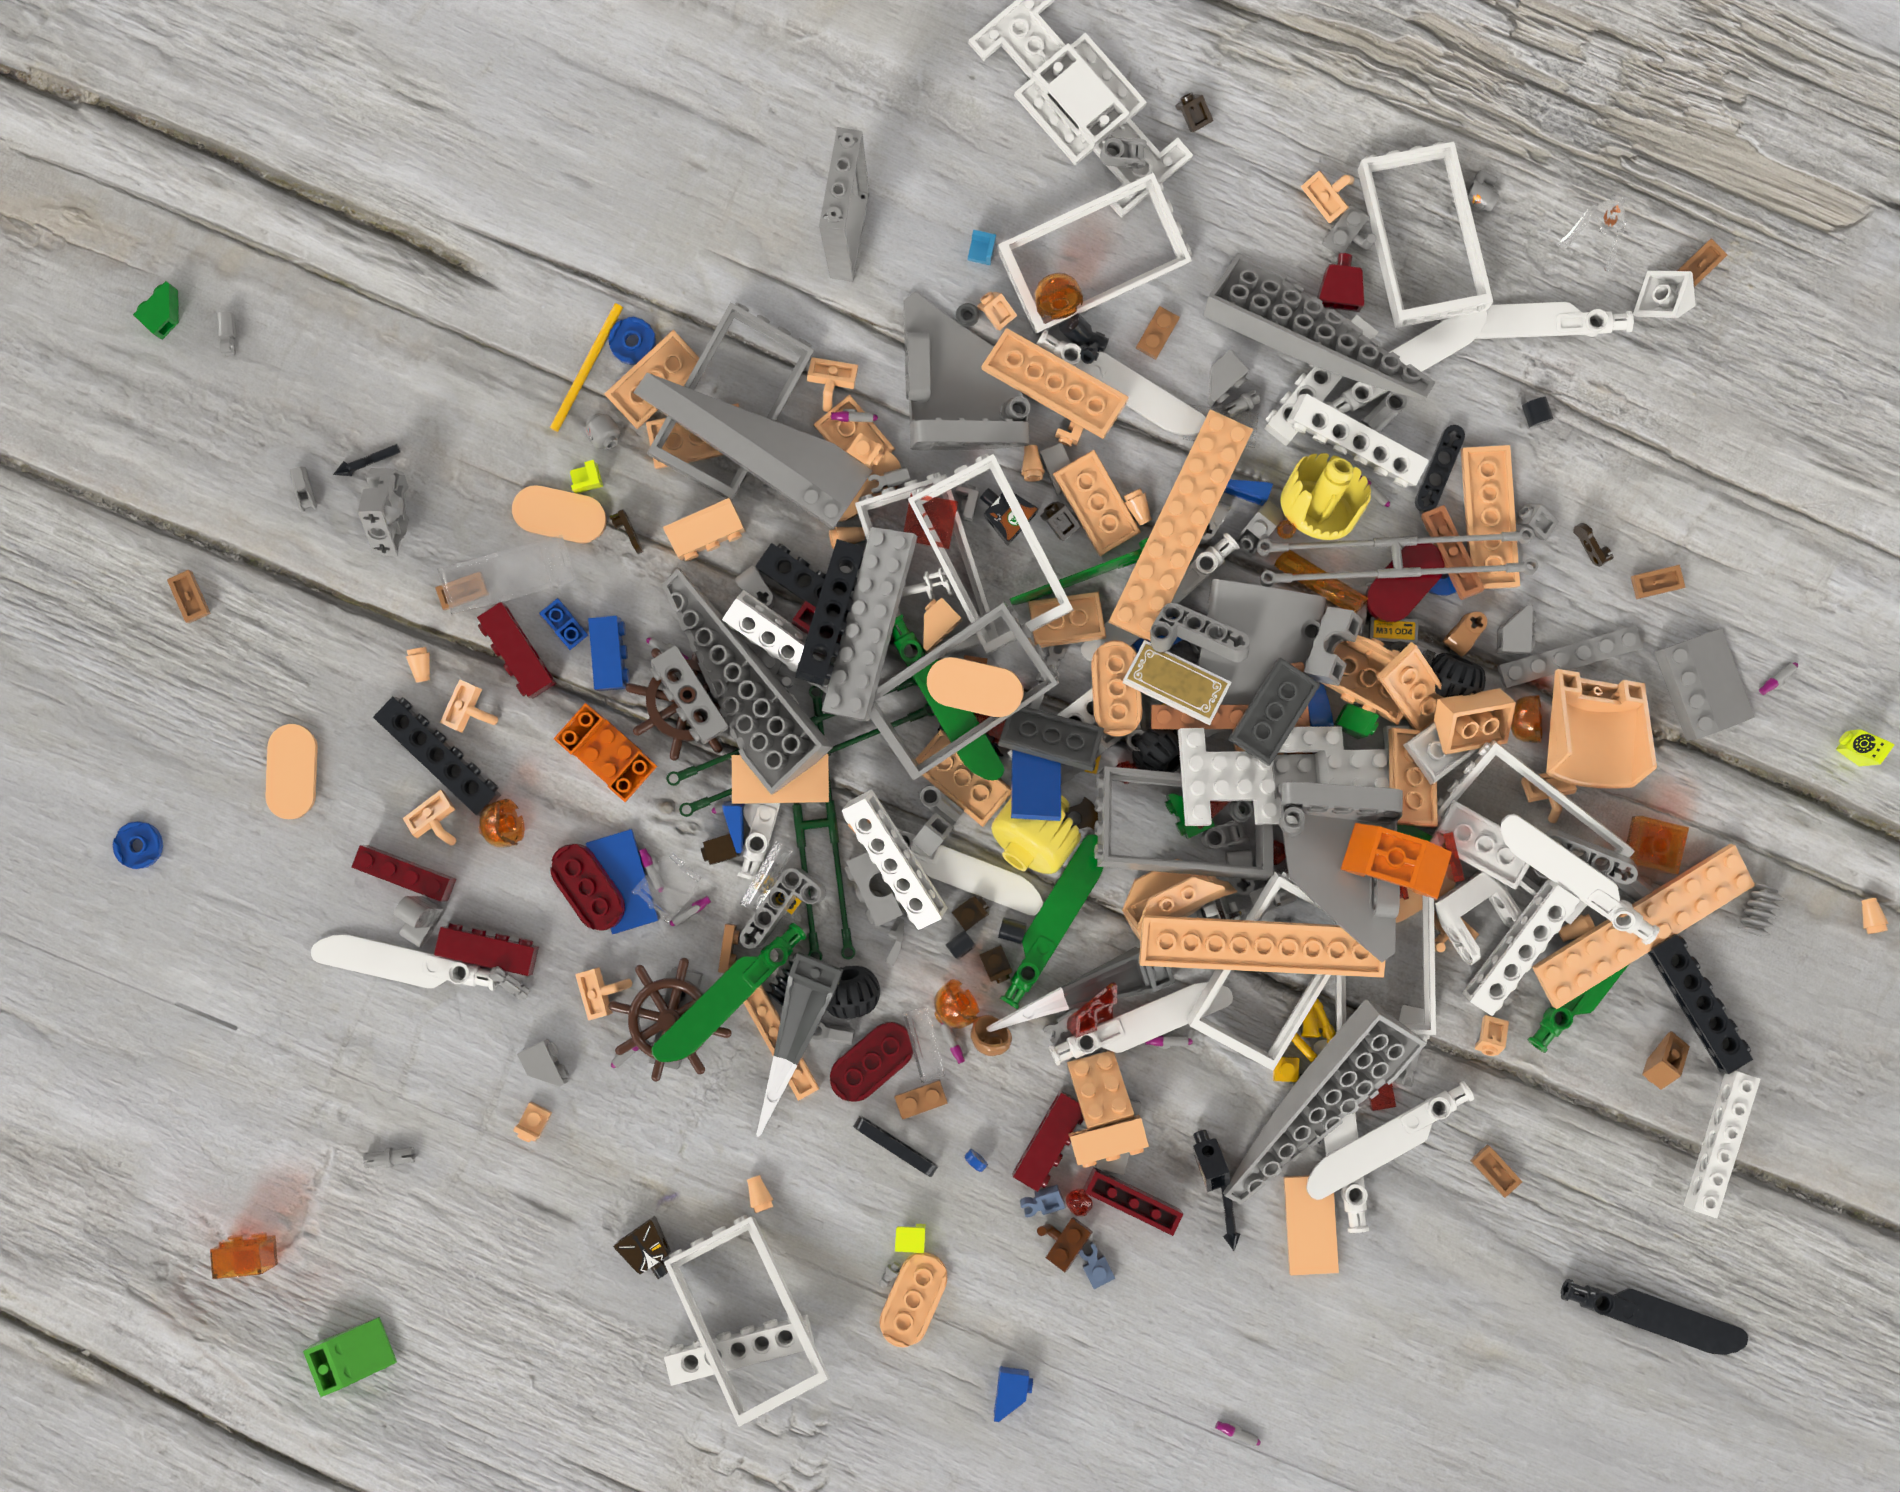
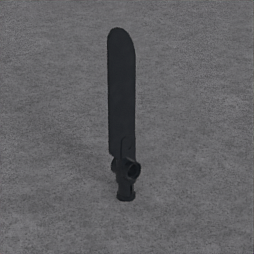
(1660, 1318)

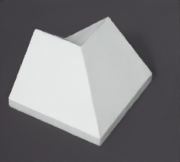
(1666, 294)

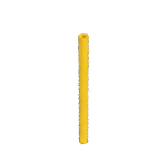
(586, 367)

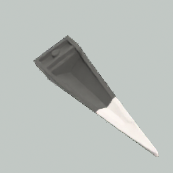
(1122, 970)
(806, 999)

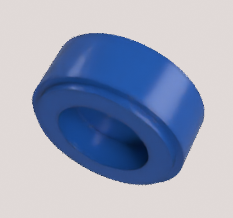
(976, 1160)

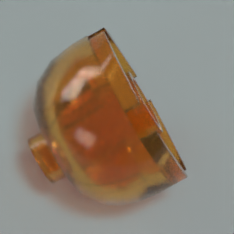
(1058, 296)
(1527, 719)
(501, 824)
(955, 1006)

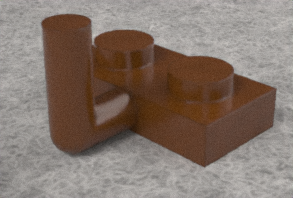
(1067, 1243)

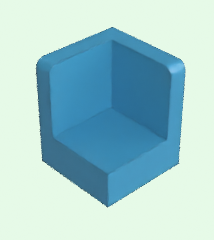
(982, 247)

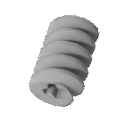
(1761, 910)

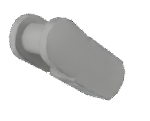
(302, 485)

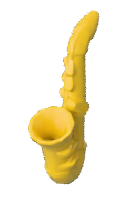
(1316, 1020)

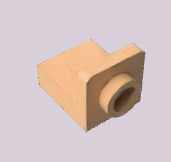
(997, 309)
(1069, 438)
(866, 451)
(1492, 1036)
(532, 1122)

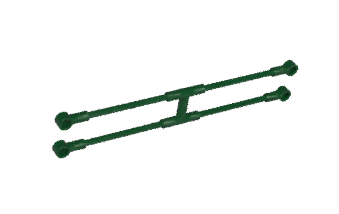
(693, 770)
(831, 823)

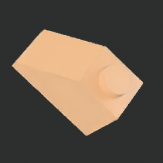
(938, 623)

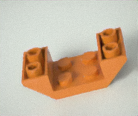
(606, 751)
(1396, 859)

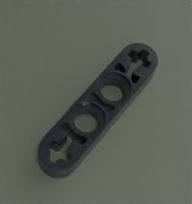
(1441, 469)
(895, 1146)

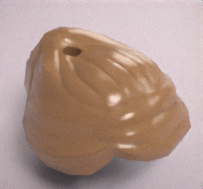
(988, 1042)

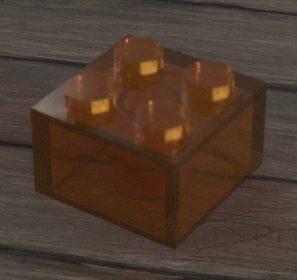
(1657, 844)
(243, 1256)

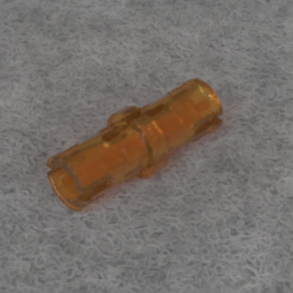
(1280, 529)

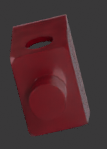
(1342, 285)

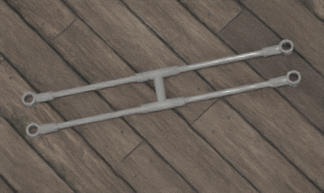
(1395, 544)

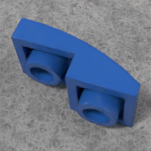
(563, 623)
(1320, 710)

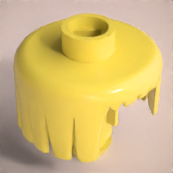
(1325, 496)
(1035, 843)

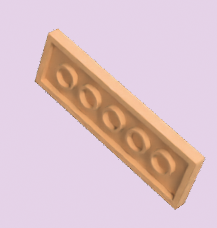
(1055, 383)
(1490, 511)

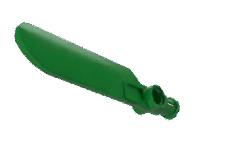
(1120, 562)
(979, 754)
(1056, 917)
(723, 999)
(1582, 1004)

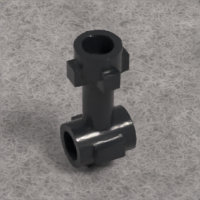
(1097, 342)

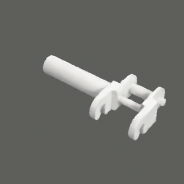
(927, 586)

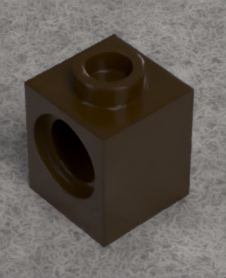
(719, 850)

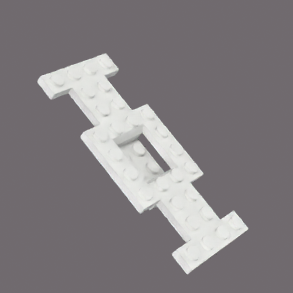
(1083, 85)
(1245, 778)

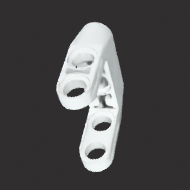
(1466, 897)

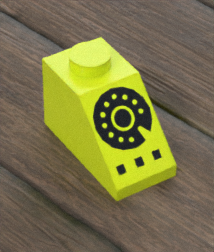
(1864, 748)

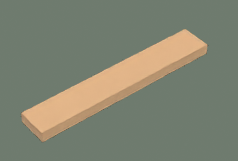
(768, 1024)

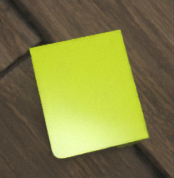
(586, 477)
(910, 1239)

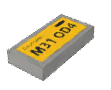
(1403, 630)

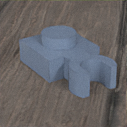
(1045, 1200)
(1096, 1269)

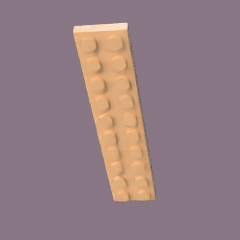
(1181, 524)
(1670, 907)
(1254, 946)

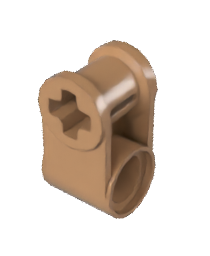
(1463, 636)

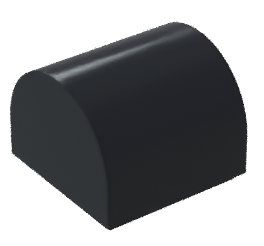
(1076, 329)
(1537, 411)
(960, 945)

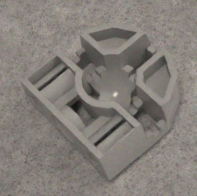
(384, 509)

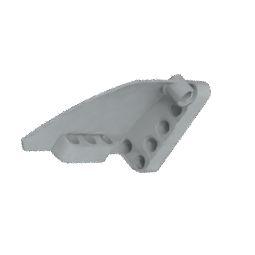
(947, 390)
(1275, 629)
(1317, 849)

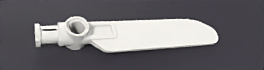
(1550, 320)
(1422, 353)
(1143, 395)
(1192, 578)
(761, 820)
(1574, 876)
(977, 877)
(396, 962)
(1142, 1023)
(1335, 1140)
(1382, 1143)

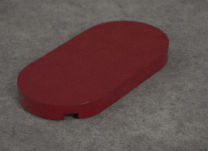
(1396, 597)
(587, 887)
(871, 1062)

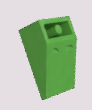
(349, 1356)

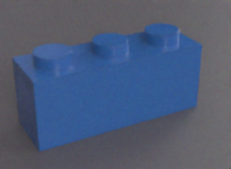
(608, 653)

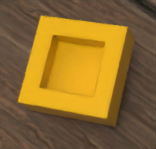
(1287, 1070)

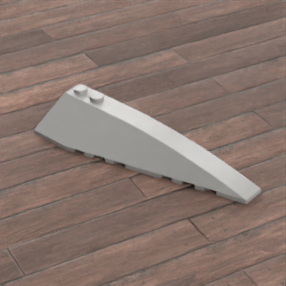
(1281, 316)
(792, 462)
(762, 716)
(1353, 1066)

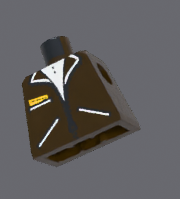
(645, 1248)

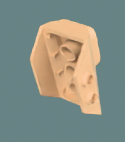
(1359, 681)
(1171, 896)

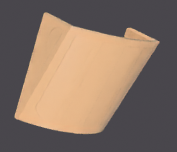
(1599, 732)

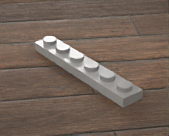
(1570, 656)

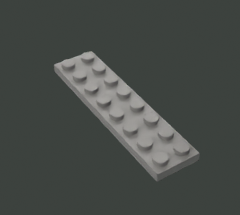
(869, 623)

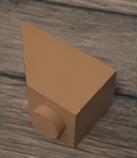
(1666, 1061)

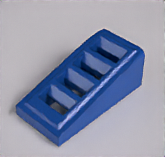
(1250, 491)
(735, 822)

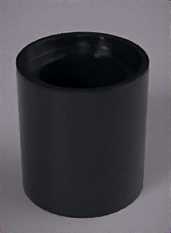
(1012, 930)

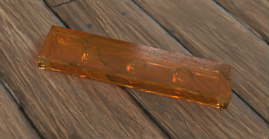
(1331, 589)

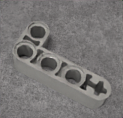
(1232, 644)
(1592, 853)
(776, 910)
(420, 918)

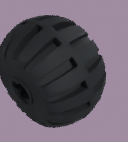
(1457, 675)
(1158, 750)
(856, 993)

